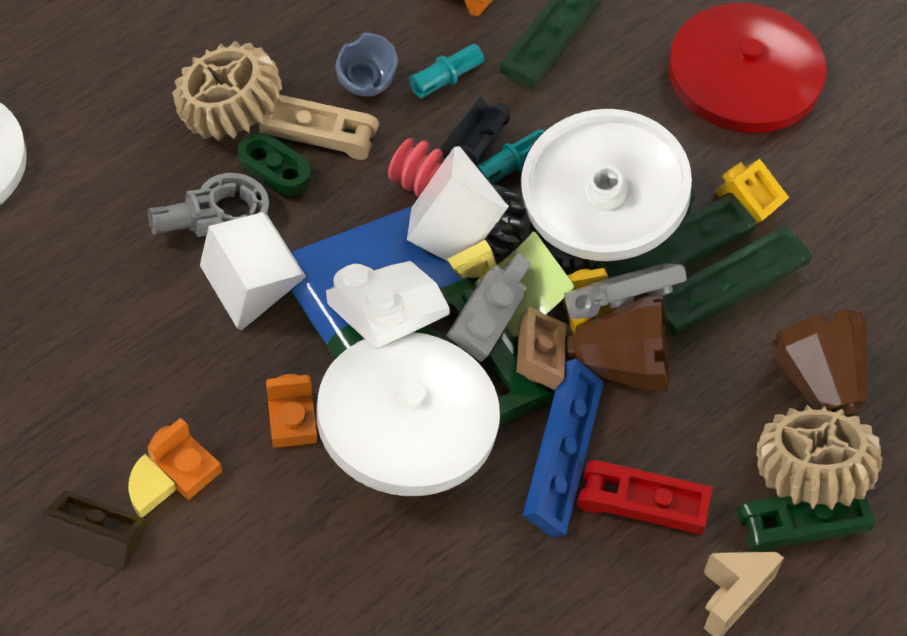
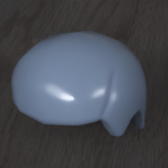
(367, 65)

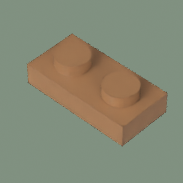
(541, 348)

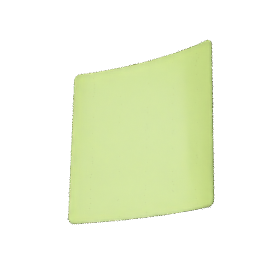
(544, 280)

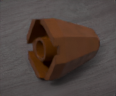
(626, 344)
(827, 360)

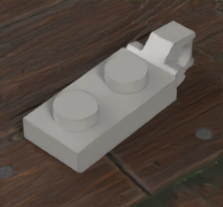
(620, 289)
(490, 308)

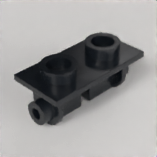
(477, 129)

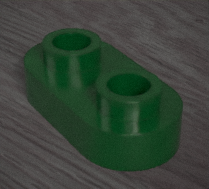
(277, 166)

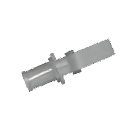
(200, 205)

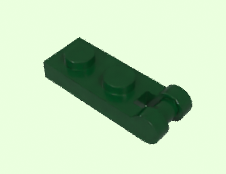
(800, 522)

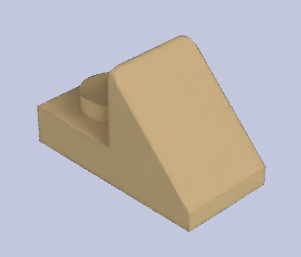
(741, 581)

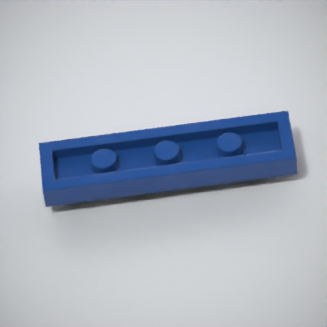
(563, 450)

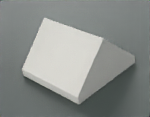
(454, 208)
(248, 266)

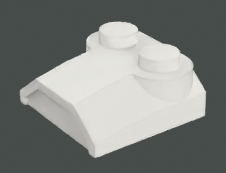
(386, 301)

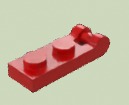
(645, 497)

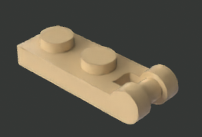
(321, 126)

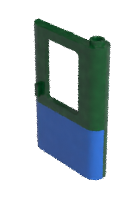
(386, 244)

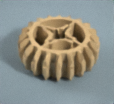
(227, 90)
(819, 457)

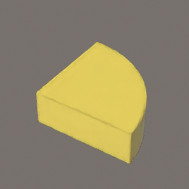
(473, 261)
(148, 486)

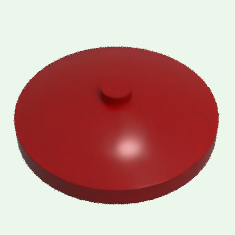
(747, 67)

